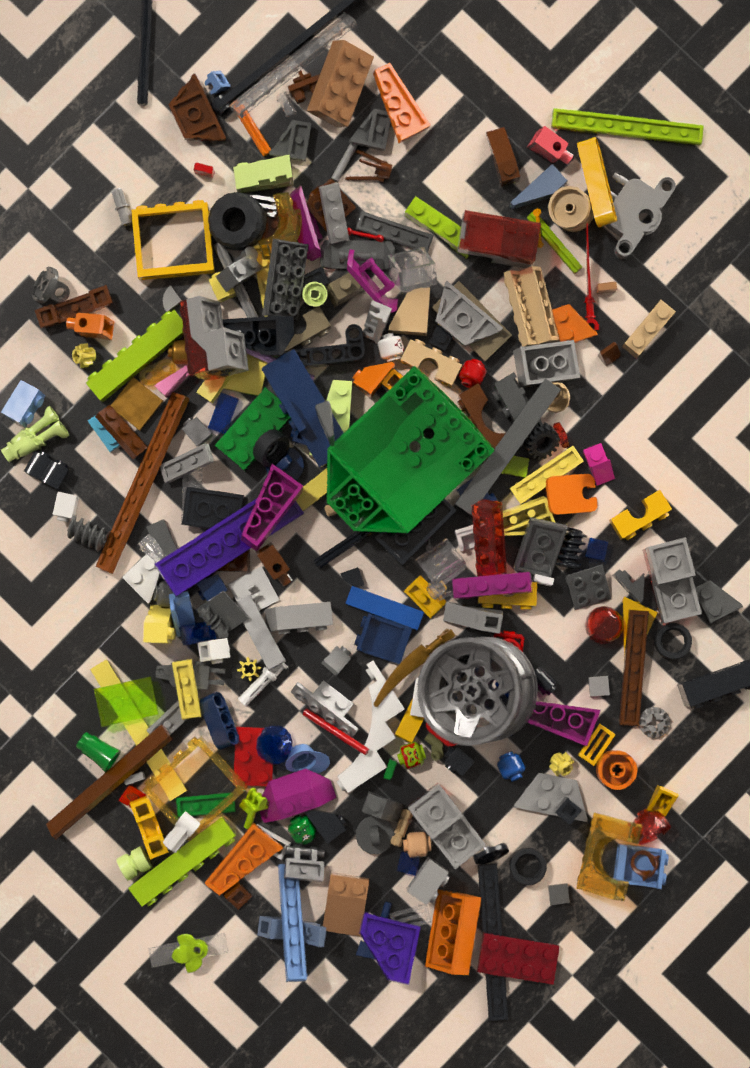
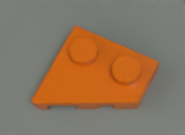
(571, 325)

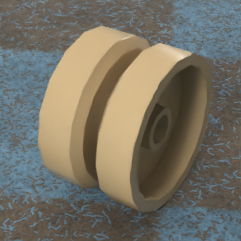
(560, 206)

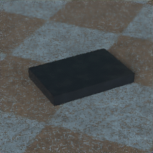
(208, 507)

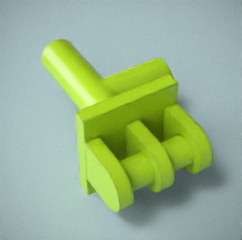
(251, 804)

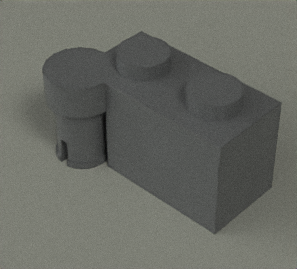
(242, 269)

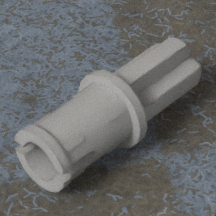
(122, 207)

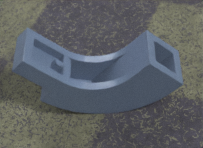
(271, 928)

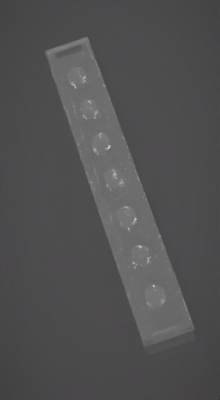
(293, 65)

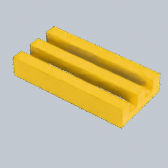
(603, 748)

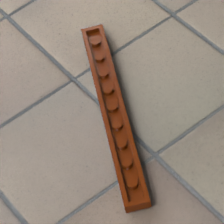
(142, 482)

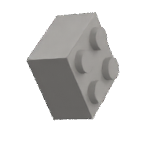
(428, 880)

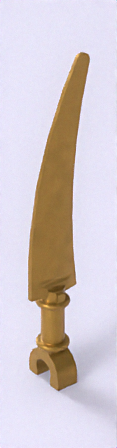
(412, 662)

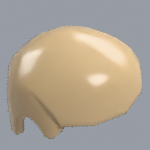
(562, 400)

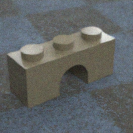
(316, 326)

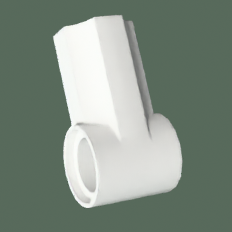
(183, 829)

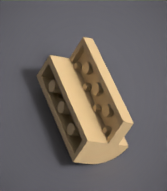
(531, 306)

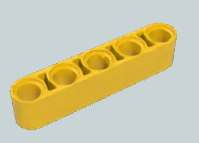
(597, 182)

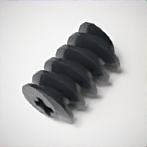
(571, 548)

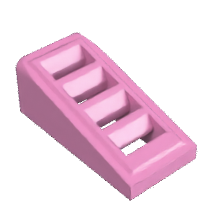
(171, 383)

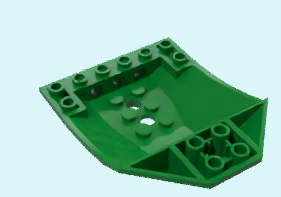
(378, 478)

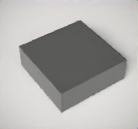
(558, 894)

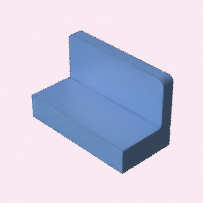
(181, 610)

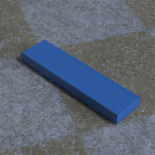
(384, 607)

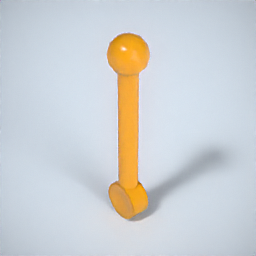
(537, 212)

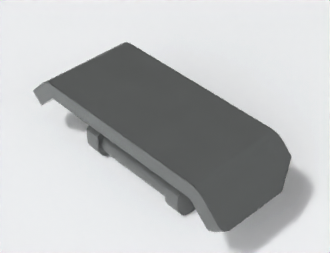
(336, 254)

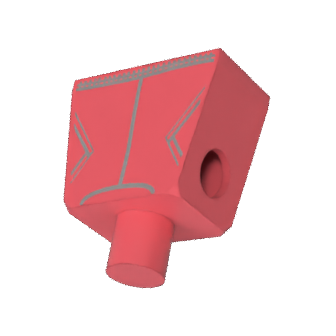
(543, 144)

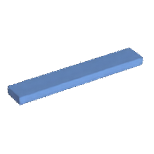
(292, 928)

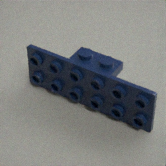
(298, 400)

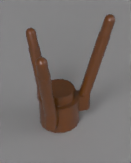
(382, 167)

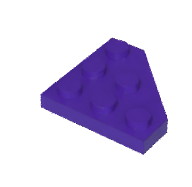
(391, 945)

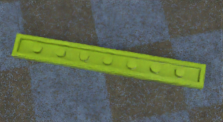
(627, 126)

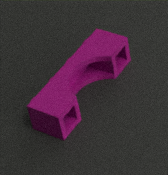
(492, 585)

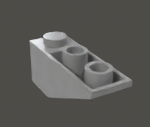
(473, 617)

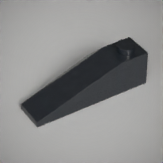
(264, 334)

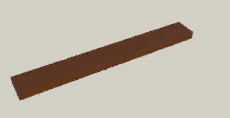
(108, 781)

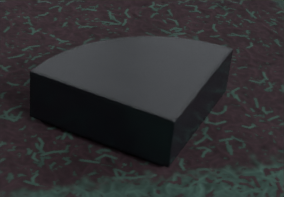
(353, 577)

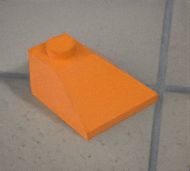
(371, 377)

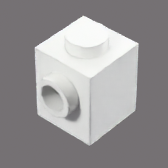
(65, 506)
(214, 650)

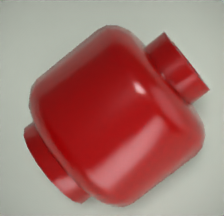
(472, 373)

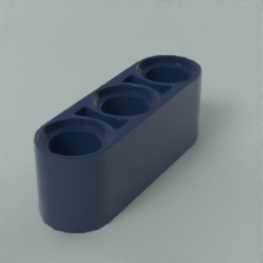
(219, 721)

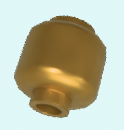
(178, 353)

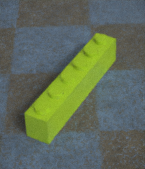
(137, 356)
(179, 863)

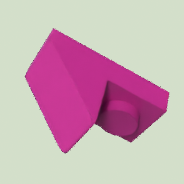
(599, 464)

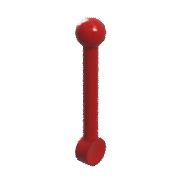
(379, 238)

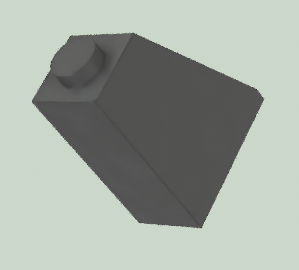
(382, 807)

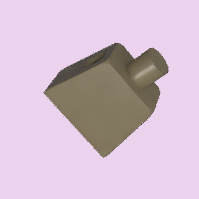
(343, 289)

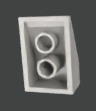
(549, 361)

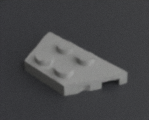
(464, 318)
(547, 792)

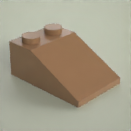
(345, 903)

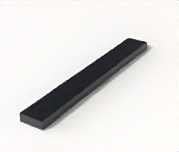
(492, 925)

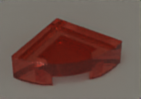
(562, 435)

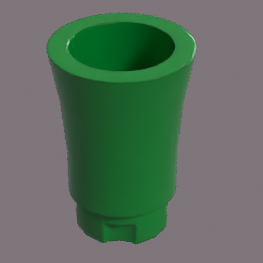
(98, 751)

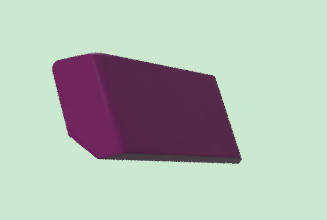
(309, 230)
(359, 274)

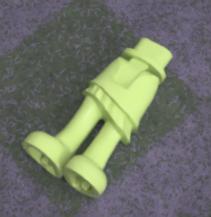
(26, 440)

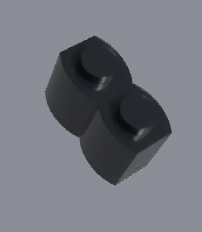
(46, 470)

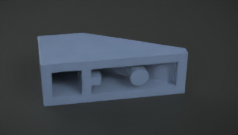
(541, 188)

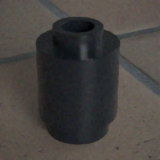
(545, 682)

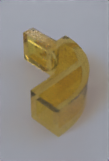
(289, 224)

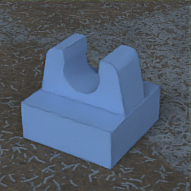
(218, 81)

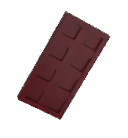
(518, 958)

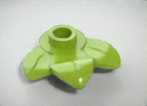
(187, 954)

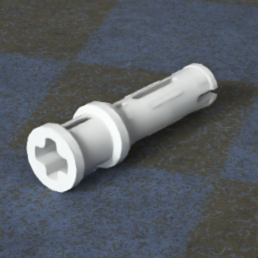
(260, 683)

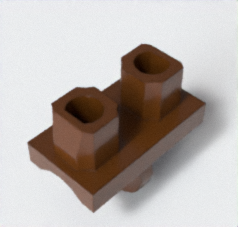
(301, 85)

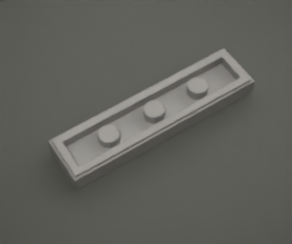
(261, 634)

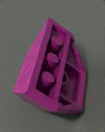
(296, 794)

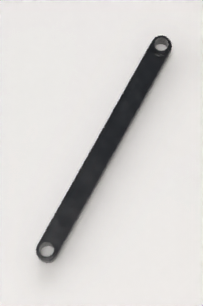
(221, 103)

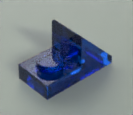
(196, 633)

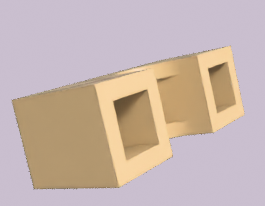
(648, 329)
(447, 367)

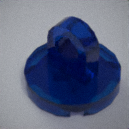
(274, 744)

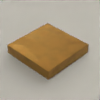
(136, 404)

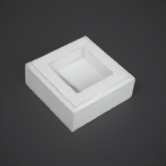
(543, 580)

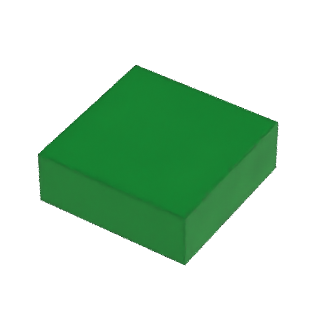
(390, 769)

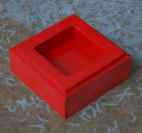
(204, 170)

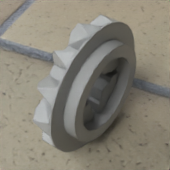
(650, 730)

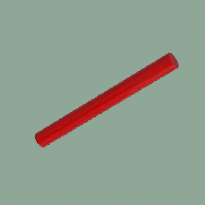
(336, 732)

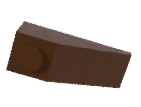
(503, 157)

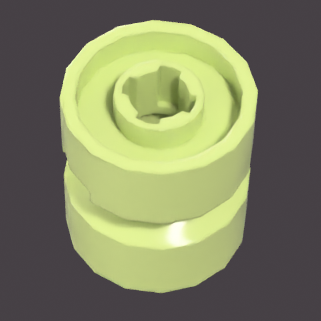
(314, 294)
(133, 863)

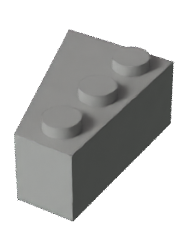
(299, 617)

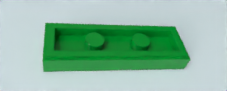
(202, 804)

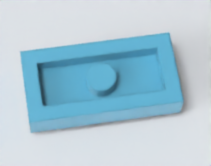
(103, 434)

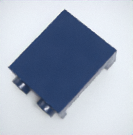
(383, 638)

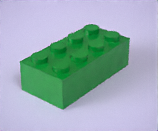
(258, 418)

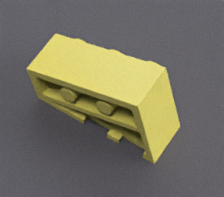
(517, 517)
(159, 626)

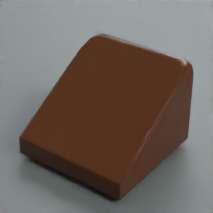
(609, 354)
(237, 895)

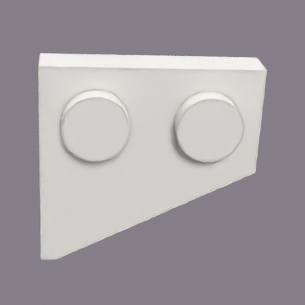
(143, 577)

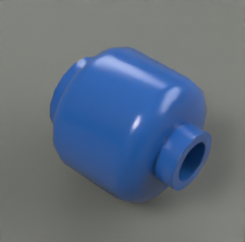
(511, 766)

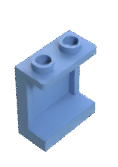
(624, 871)

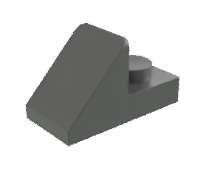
(635, 589)

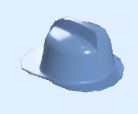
(304, 757)

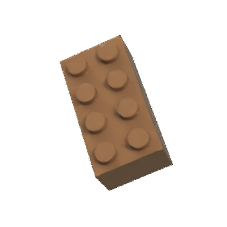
(340, 83)

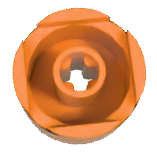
(622, 760)

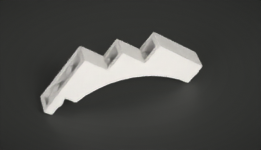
(379, 735)

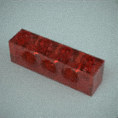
(489, 538)

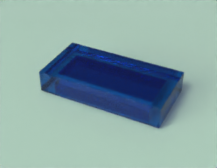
(223, 413)

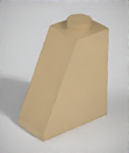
(412, 314)

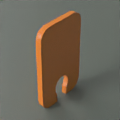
(566, 496)

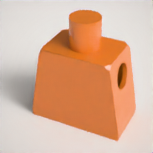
(92, 325)

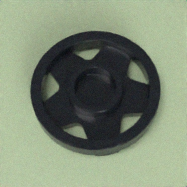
(491, 854)

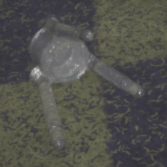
(439, 589)

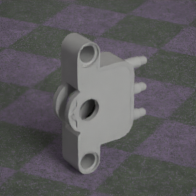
(633, 200)

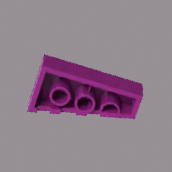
(272, 504)
(565, 720)

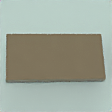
(488, 346)

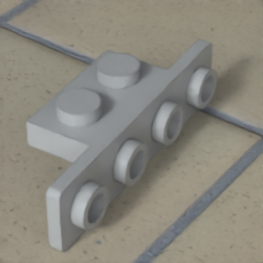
(328, 704)

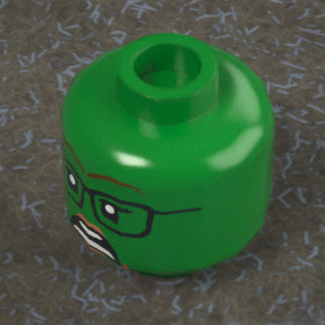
(302, 829)

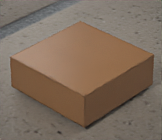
(607, 287)

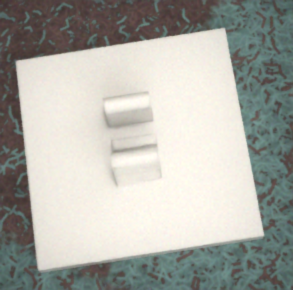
(257, 585)

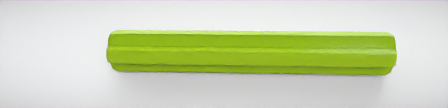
(557, 245)

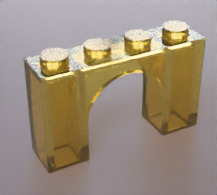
(592, 874)

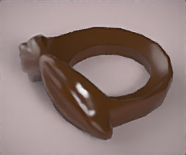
(653, 859)

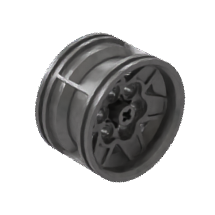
(438, 701)

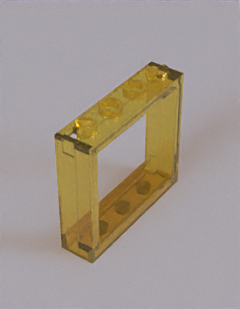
(178, 758)

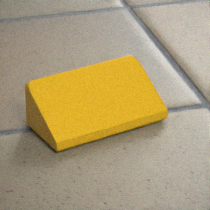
(418, 593)

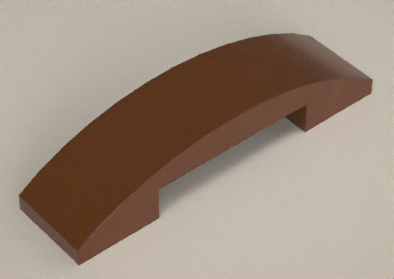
(86, 303)

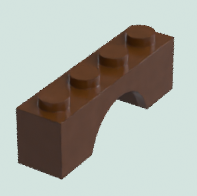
(473, 403)

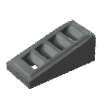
(325, 417)

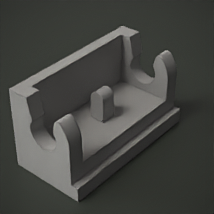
(376, 321)

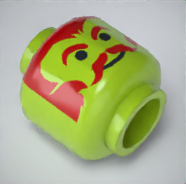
(411, 755)

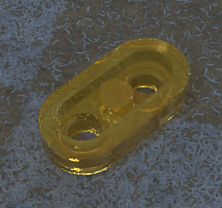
(157, 372)

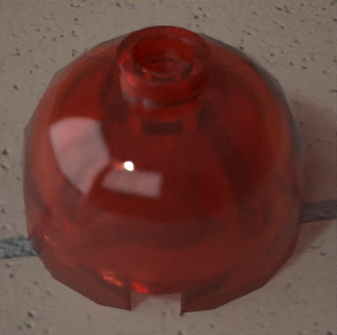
(604, 625)
(652, 824)

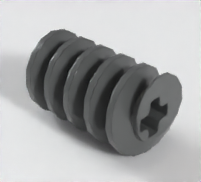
(87, 534)

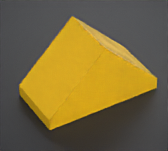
(662, 800)

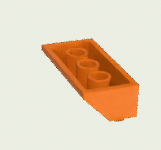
(453, 932)

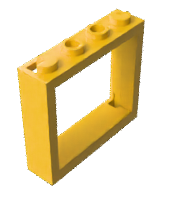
(172, 271)

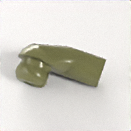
(437, 747)

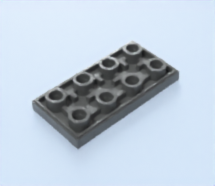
(285, 279)

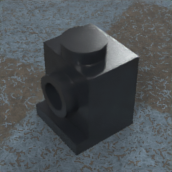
(568, 810)

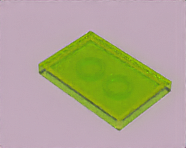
(126, 701)

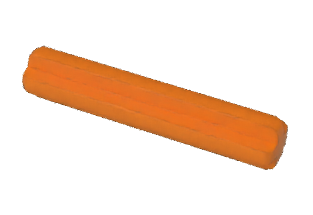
(255, 134)

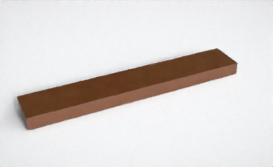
(633, 667)

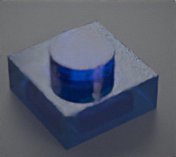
(596, 549)
(407, 864)

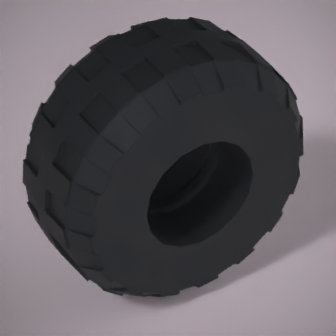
(220, 221)

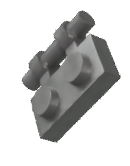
(304, 869)

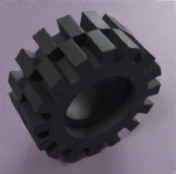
(547, 446)

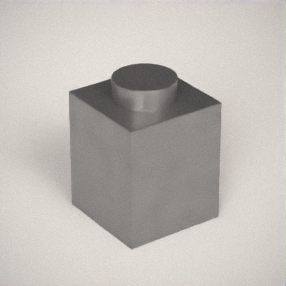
(196, 431)

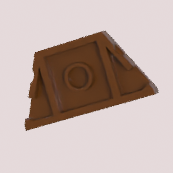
(195, 113)

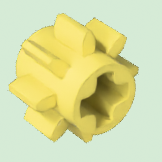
(84, 355)
(244, 669)
(561, 764)

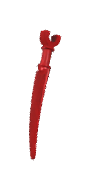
(589, 299)

